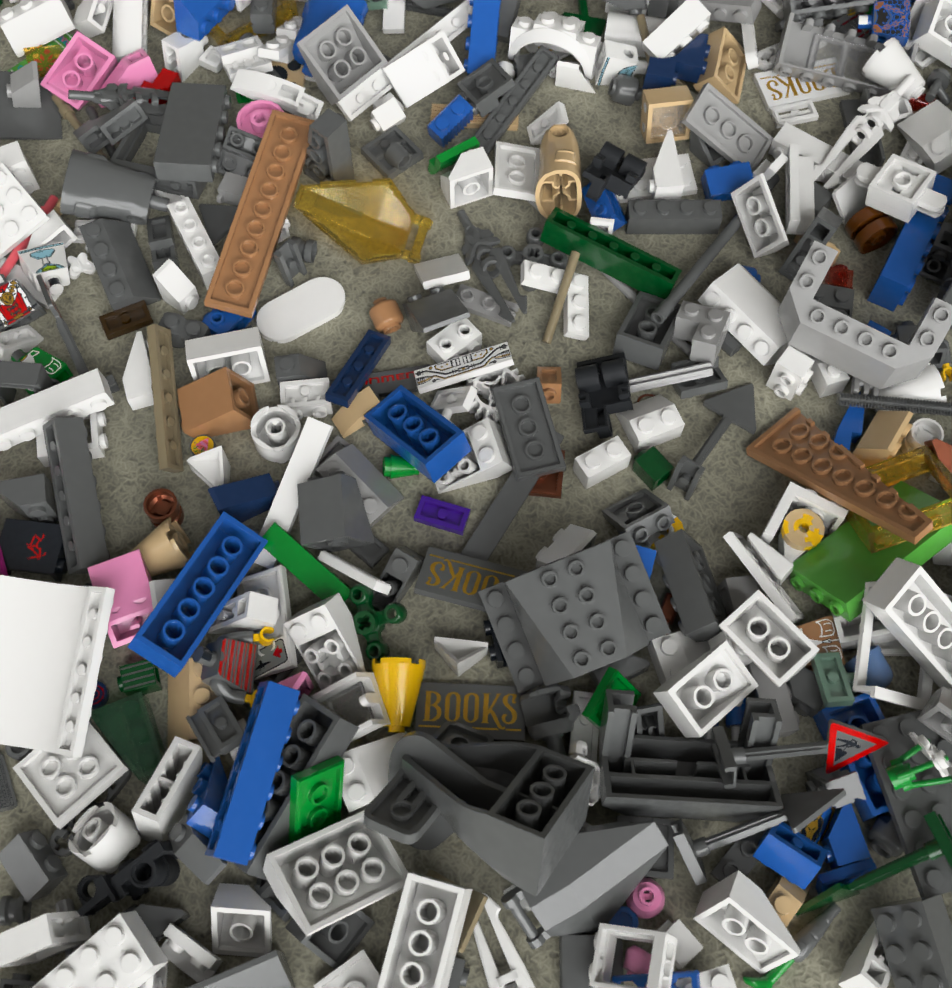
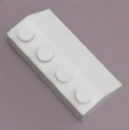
(752, 313)

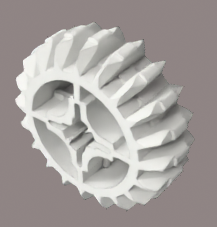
(483, 386)

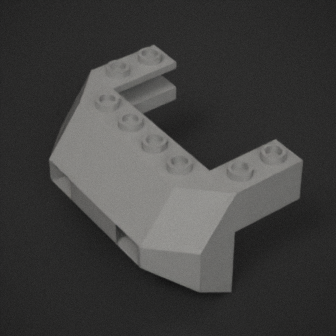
(850, 343)

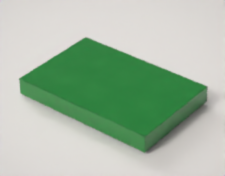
(316, 798)

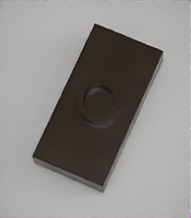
(126, 320)

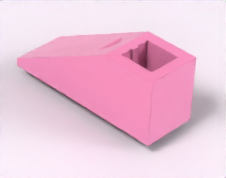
(132, 70)

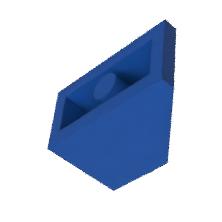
(844, 839)

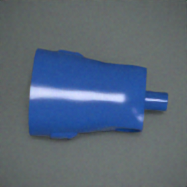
(319, 11)

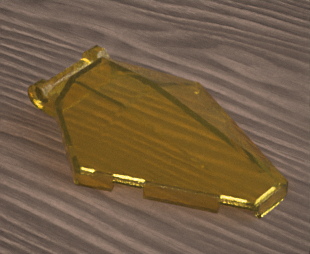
(364, 218)

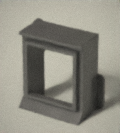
(22, 376)

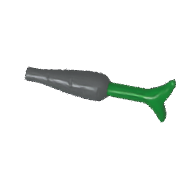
(806, 940)

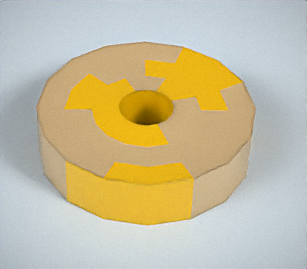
(802, 540)

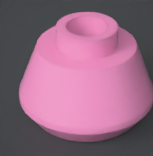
(637, 899)
(636, 961)

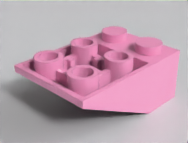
(131, 597)

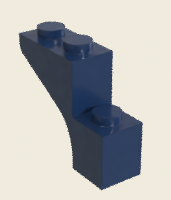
(684, 66)

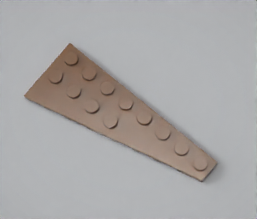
(816, 461)

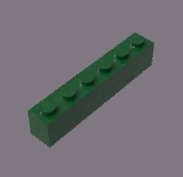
(609, 254)

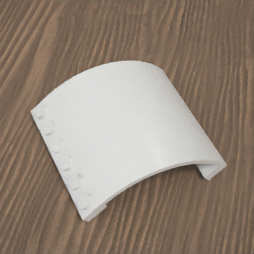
(50, 662)

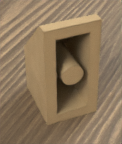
(786, 898)

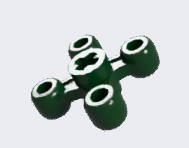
(377, 618)

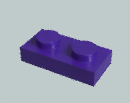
(442, 515)

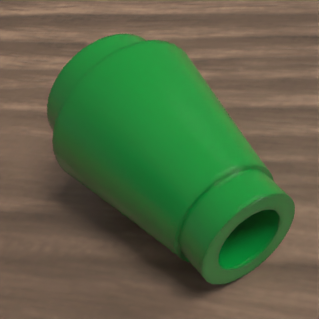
(397, 467)

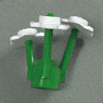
(903, 774)

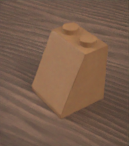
(217, 404)

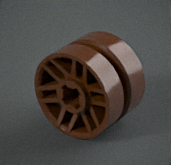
(870, 229)

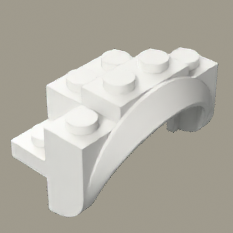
(557, 34)

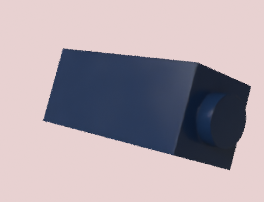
(245, 497)

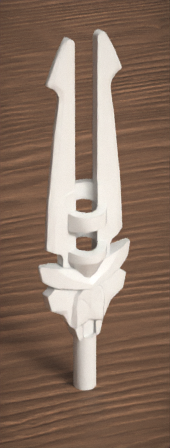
(883, 112)
(518, 970)

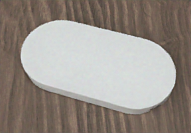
(301, 310)

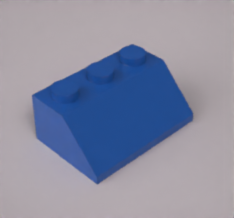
(198, 17)

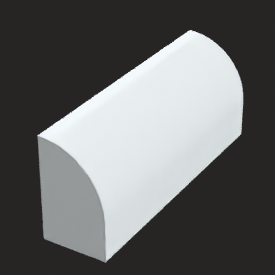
(129, 27)

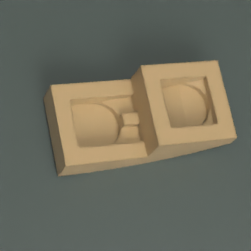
(350, 419)

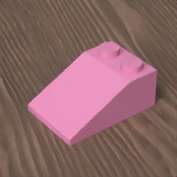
(79, 67)

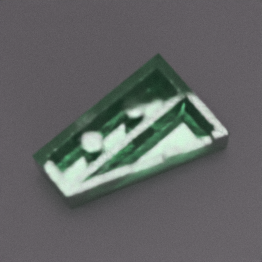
(133, 733)

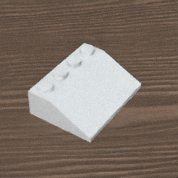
(334, 873)

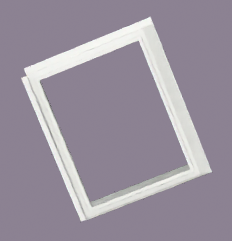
(859, 684)

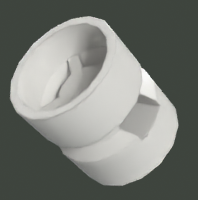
(921, 431)

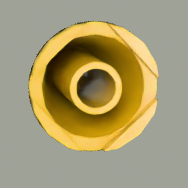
(399, 686)

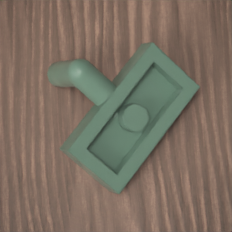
(832, 680)

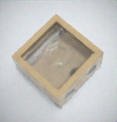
(664, 111)

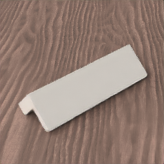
(798, 191)

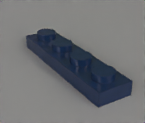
(358, 368)

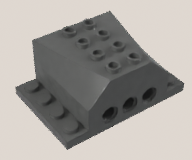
(575, 613)

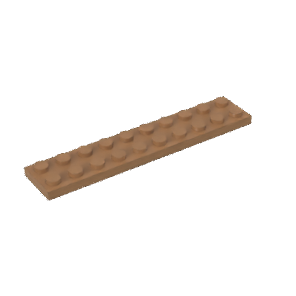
(260, 216)

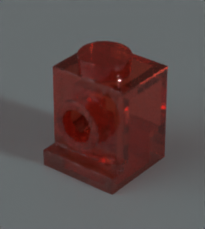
(839, 276)

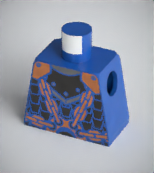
(888, 20)

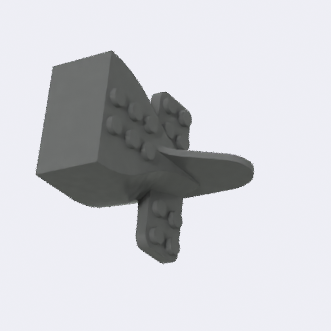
(502, 799)

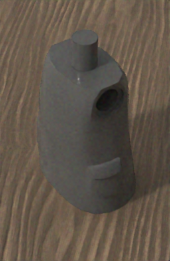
(108, 190)

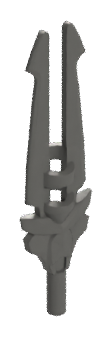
(115, 96)
(477, 244)

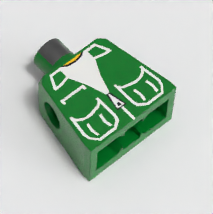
(55, 368)

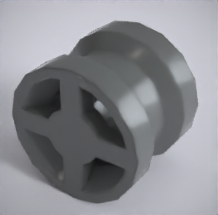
(14, 910)

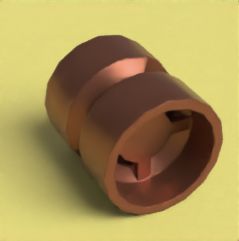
(161, 505)

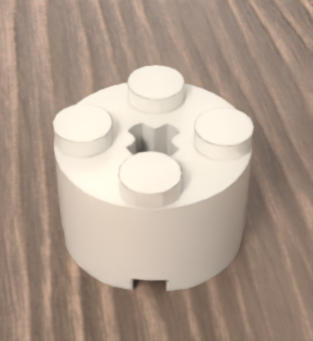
(276, 432)
(104, 837)

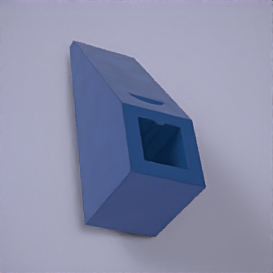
(207, 797)

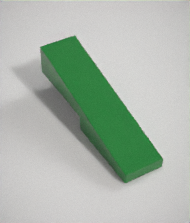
(304, 564)

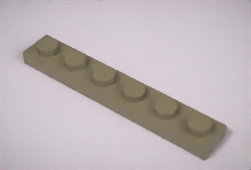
(165, 399)

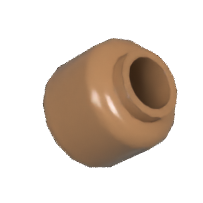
(386, 315)

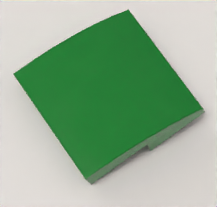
(451, 155)

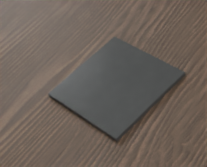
(28, 123)

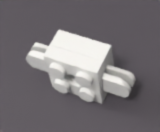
(901, 176)

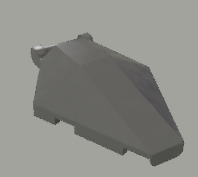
(589, 880)

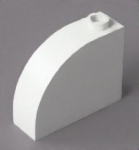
(168, 791)

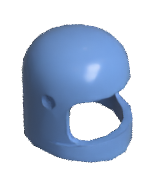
(878, 672)

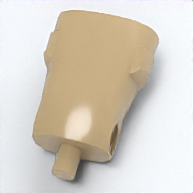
(559, 172)

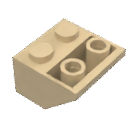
(883, 436)

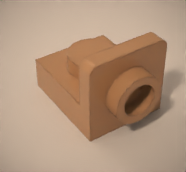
(551, 383)

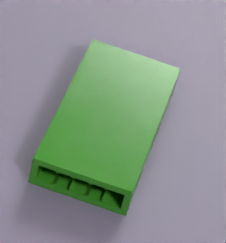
(841, 563)

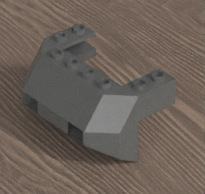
(680, 774)

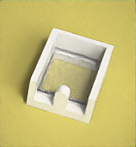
(358, 701)

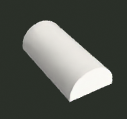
(625, 30)

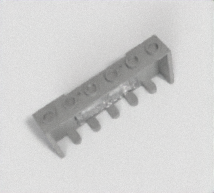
(828, 56)

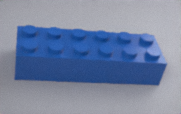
(906, 254)
(198, 595)

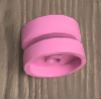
(255, 116)

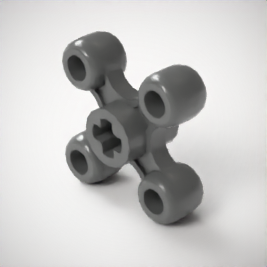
(534, 253)

